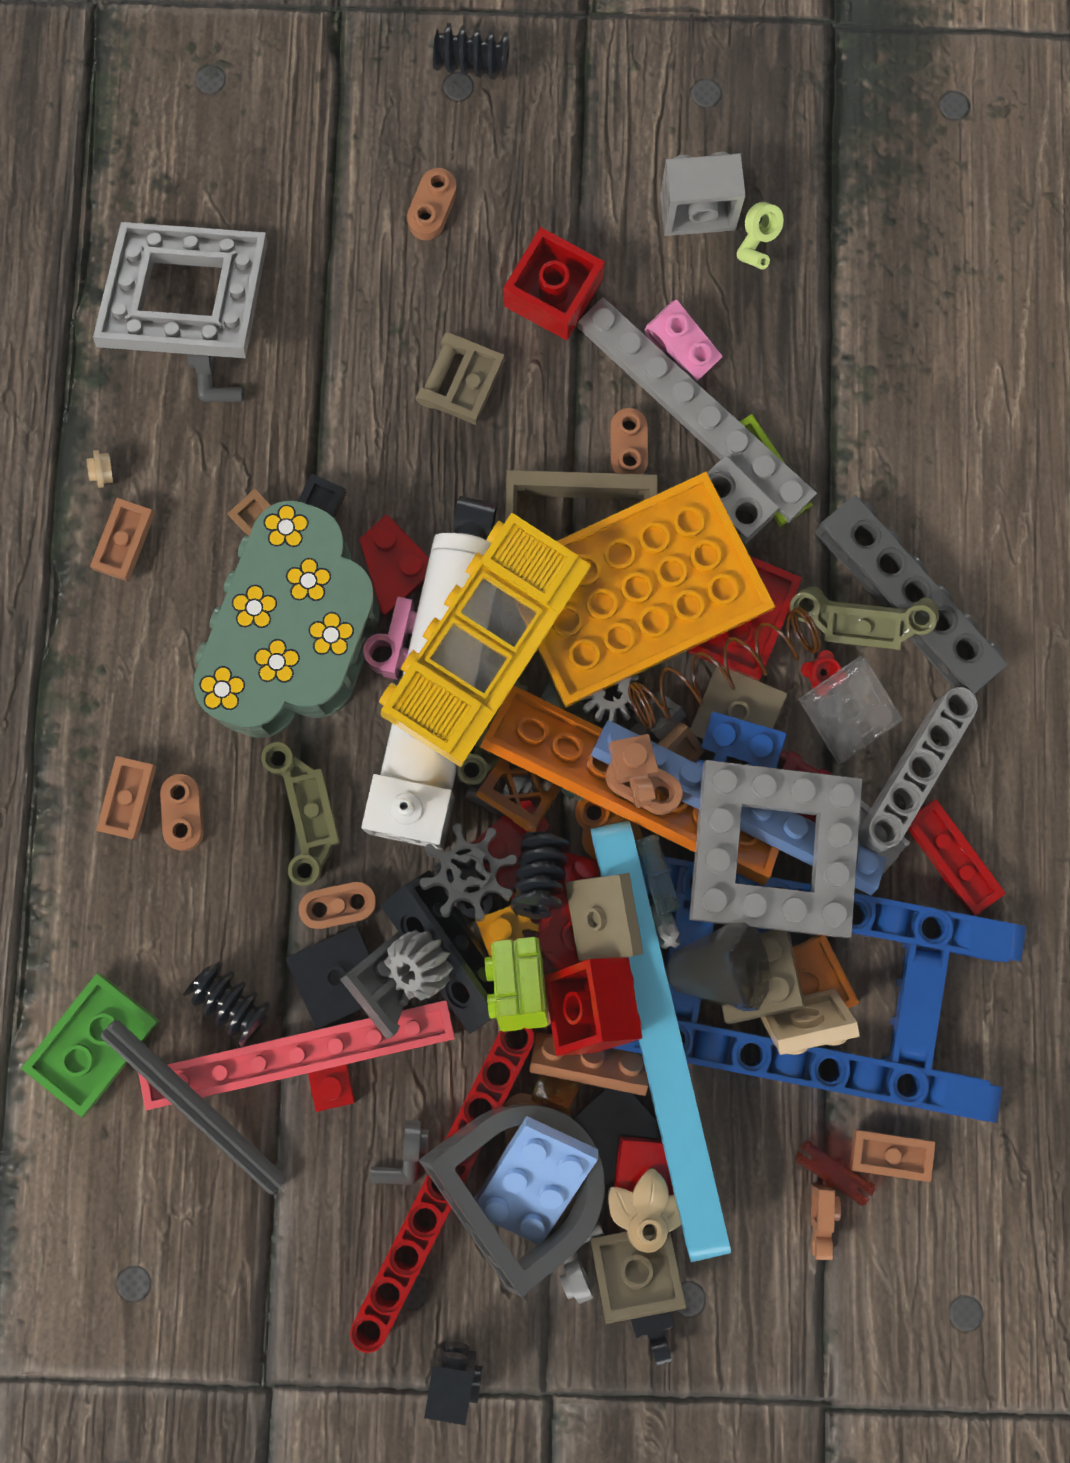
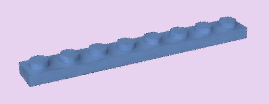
(777, 828)

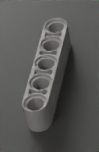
(931, 759)

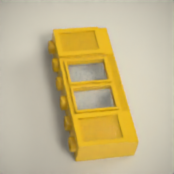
(483, 639)

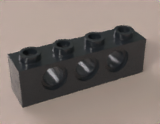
(468, 987)

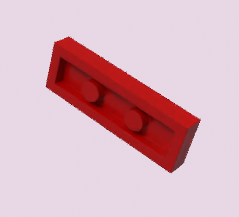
(954, 858)

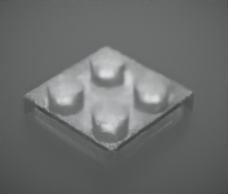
(850, 709)

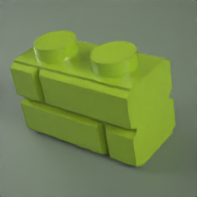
(518, 984)

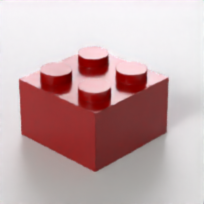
(553, 283)
(593, 1006)

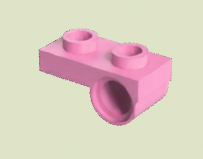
(683, 340)
(401, 626)

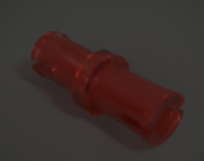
(834, 1173)

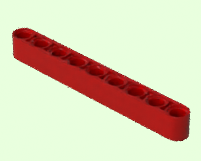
(422, 1238)

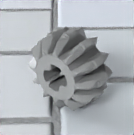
(612, 707)
(418, 964)

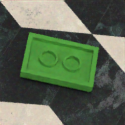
(73, 1056)

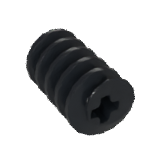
(471, 52)
(539, 874)
(229, 1002)

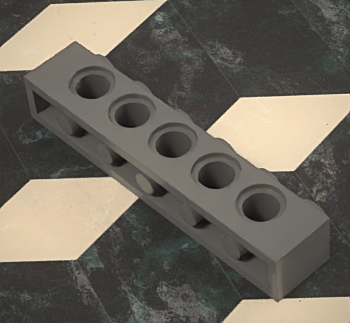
(889, 591)

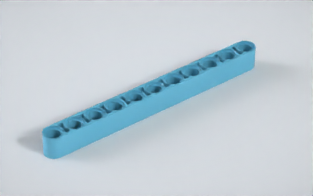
(666, 1061)

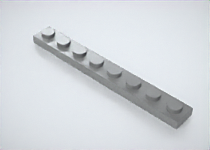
(694, 407)

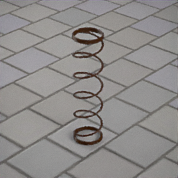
(636, 688)

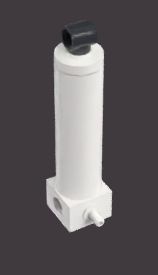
(414, 790)

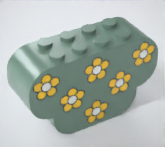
(287, 625)

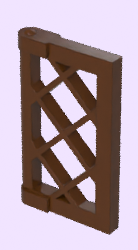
(510, 804)

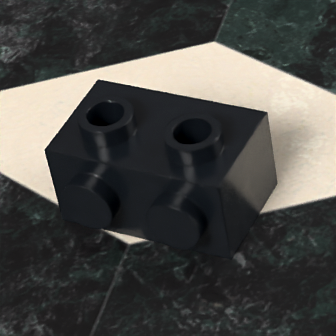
(453, 1383)

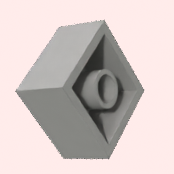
(702, 194)

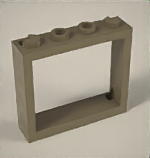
(576, 486)

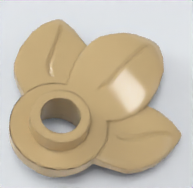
(644, 1206)

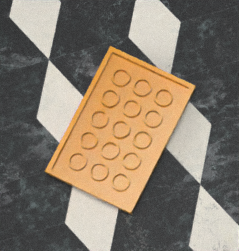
(655, 588)

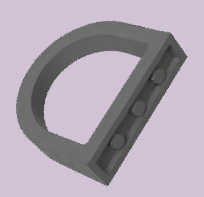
(532, 1268)

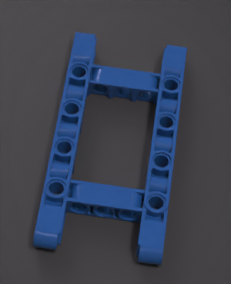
(914, 1019)

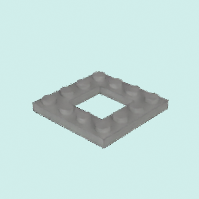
(224, 334)
(837, 810)

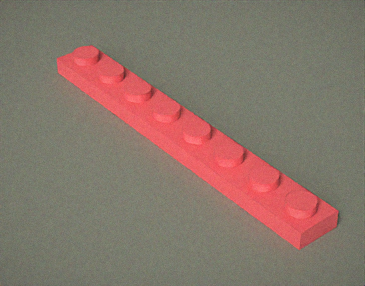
(305, 1053)

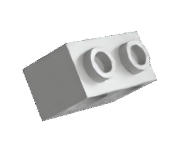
(742, 496)

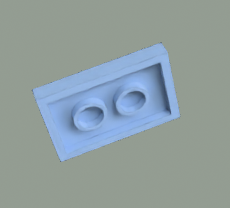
(535, 1180)

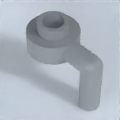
(575, 1280)

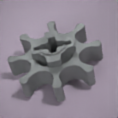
(476, 855)

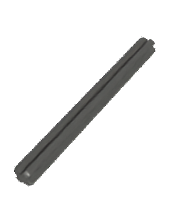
(193, 1106)

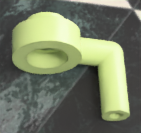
(767, 231)

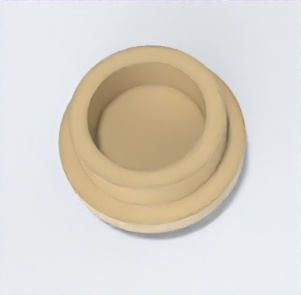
(99, 468)

